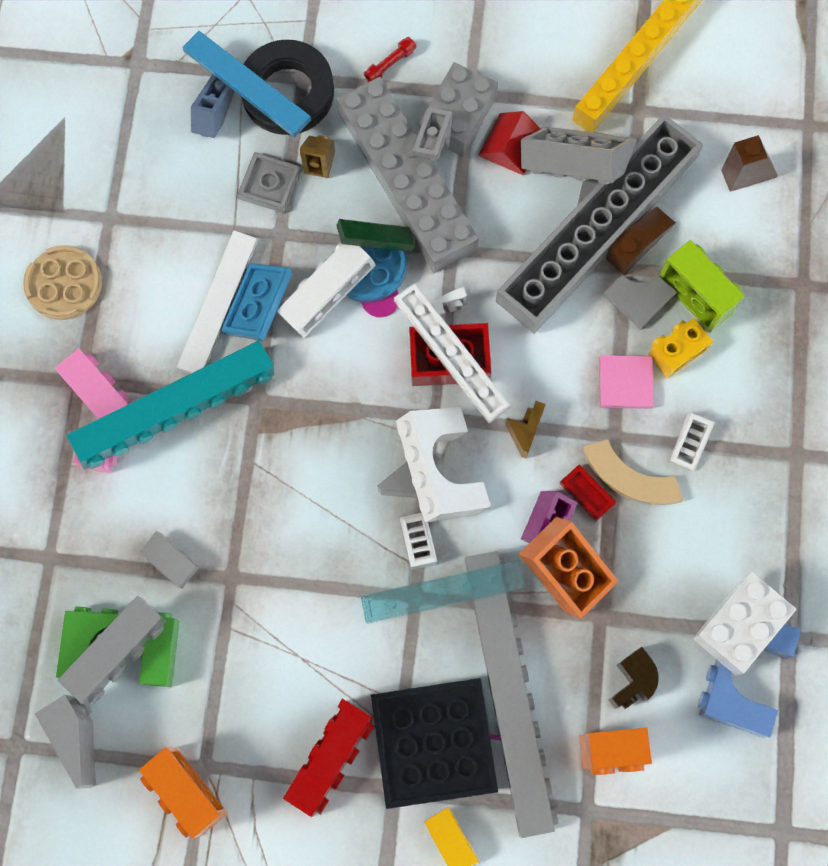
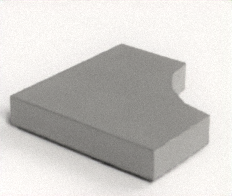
(640, 299)

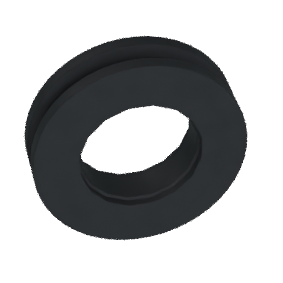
(297, 56)

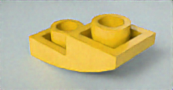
(450, 839)

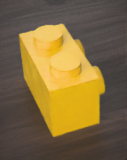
(679, 347)

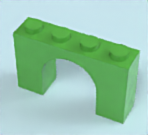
(83, 627)

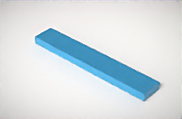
(247, 84)

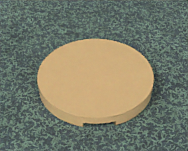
(63, 282)

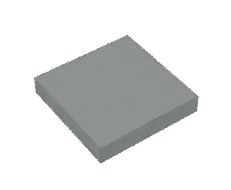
(269, 182)

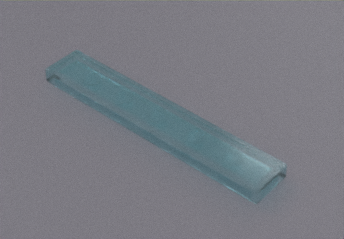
(443, 592)

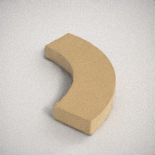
(628, 481)

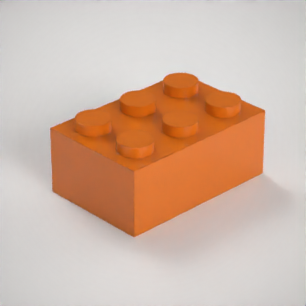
(568, 567)
(618, 748)
(182, 792)

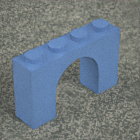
(729, 707)

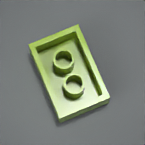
(701, 285)

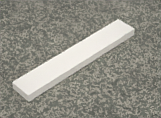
(217, 302)
(452, 353)

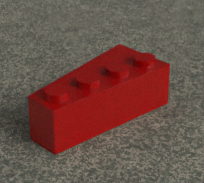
(328, 759)

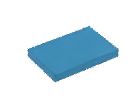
(257, 301)

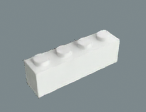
(325, 287)

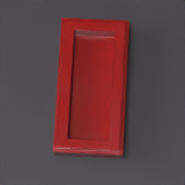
(587, 492)

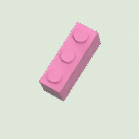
(91, 385)

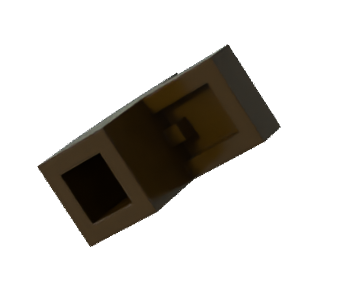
(642, 679)

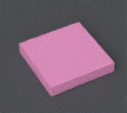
(626, 381)

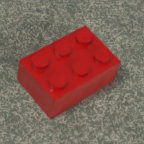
(428, 369)

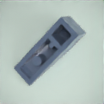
(211, 108)

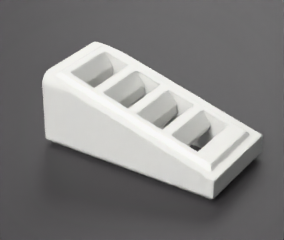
(703, 422)
(416, 563)

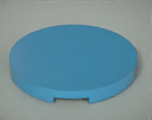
(383, 278)

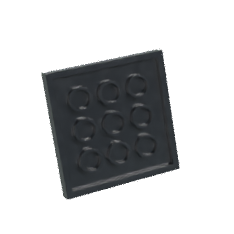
(434, 743)

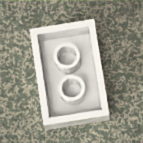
(744, 624)

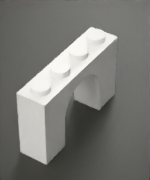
(436, 495)

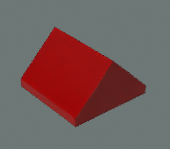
(504, 140)

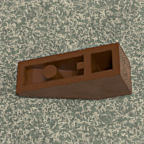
(639, 240)

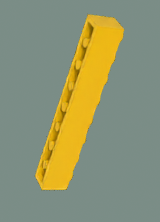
(632, 62)

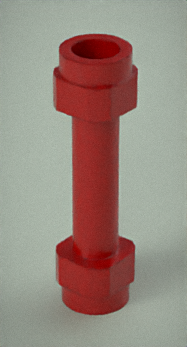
(405, 48)

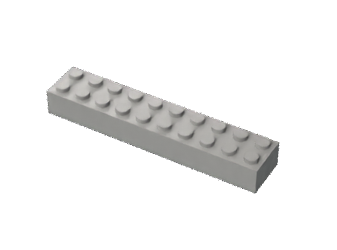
(596, 223)

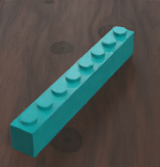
(171, 405)

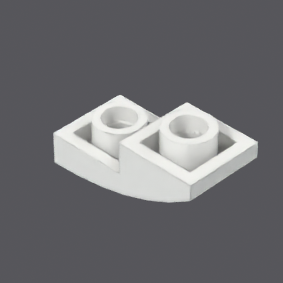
(450, 302)

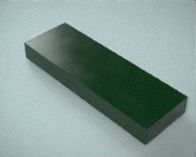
(375, 235)

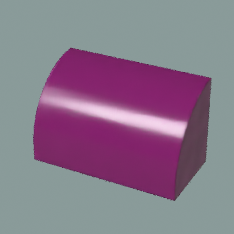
(548, 507)

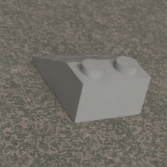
(72, 737)

